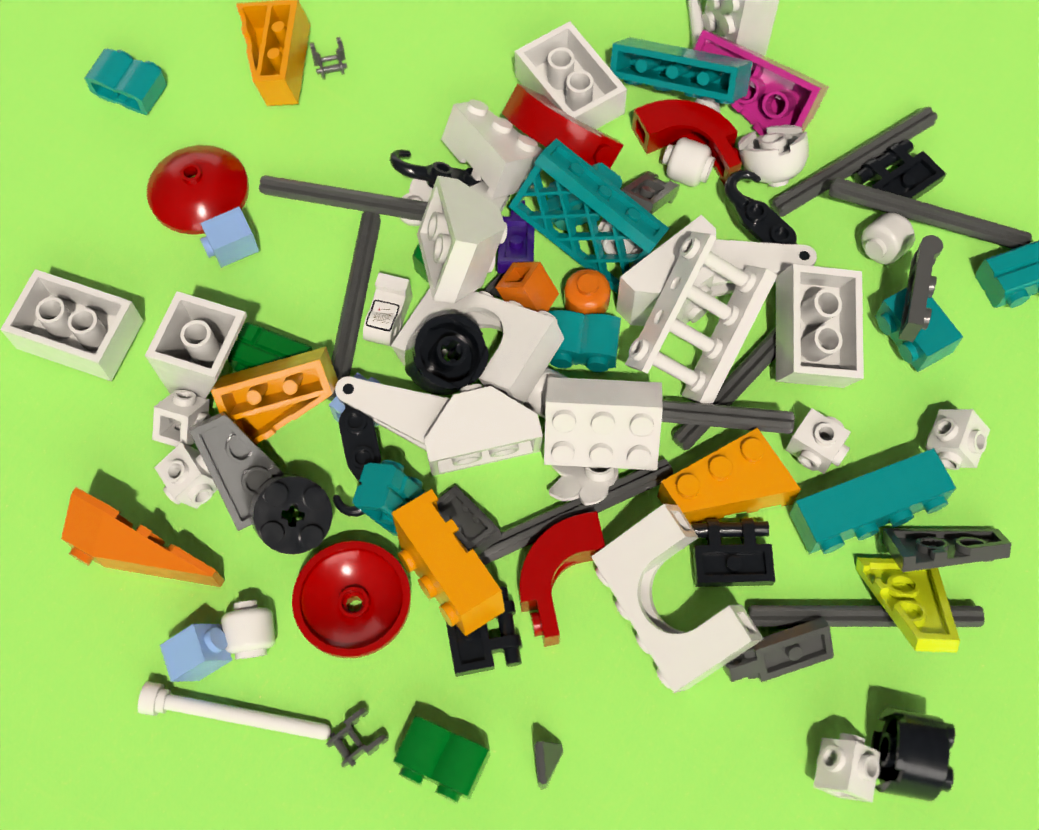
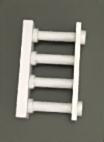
(729, 334)

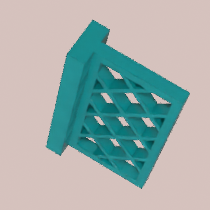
(600, 199)

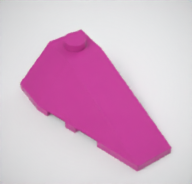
(775, 91)

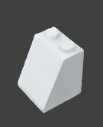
(194, 343)

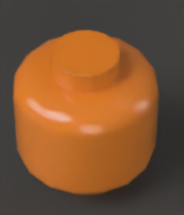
(587, 292)

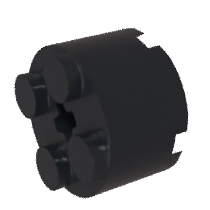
(466, 353)
(305, 530)
(914, 754)

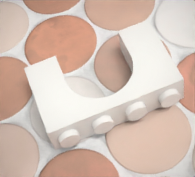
(526, 344)
(629, 570)

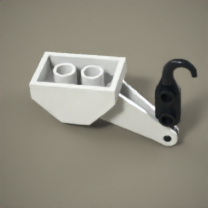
(457, 228)
(775, 251)
(455, 432)

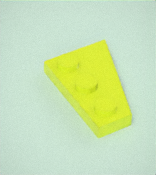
(913, 602)

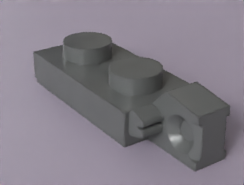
(784, 652)

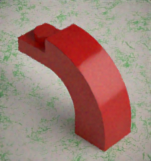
(669, 120)
(545, 122)
(556, 550)

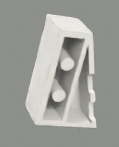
(491, 147)

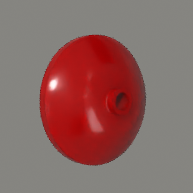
(185, 201)
(348, 574)

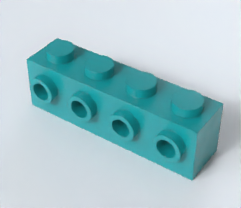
(681, 69)
(872, 502)

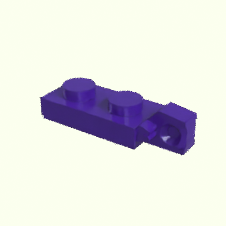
(518, 242)

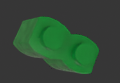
(442, 759)

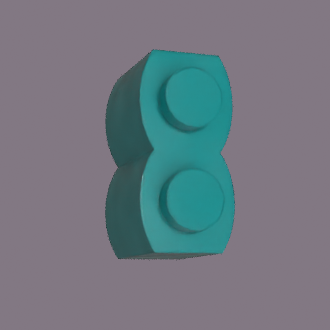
(126, 81)
(587, 340)

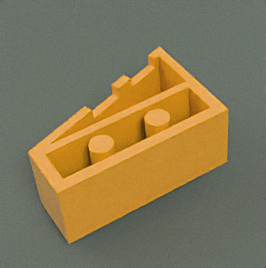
(276, 47)
(275, 392)
(731, 481)
(445, 566)

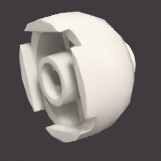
(775, 155)

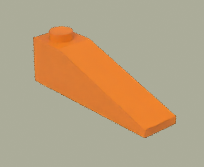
(104, 536)

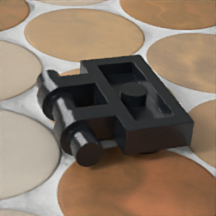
(911, 178)
(733, 564)
(475, 651)

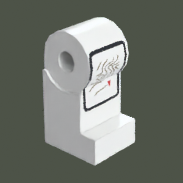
(387, 309)

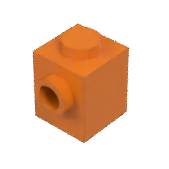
(528, 285)

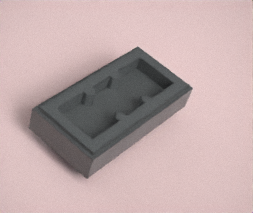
(475, 528)

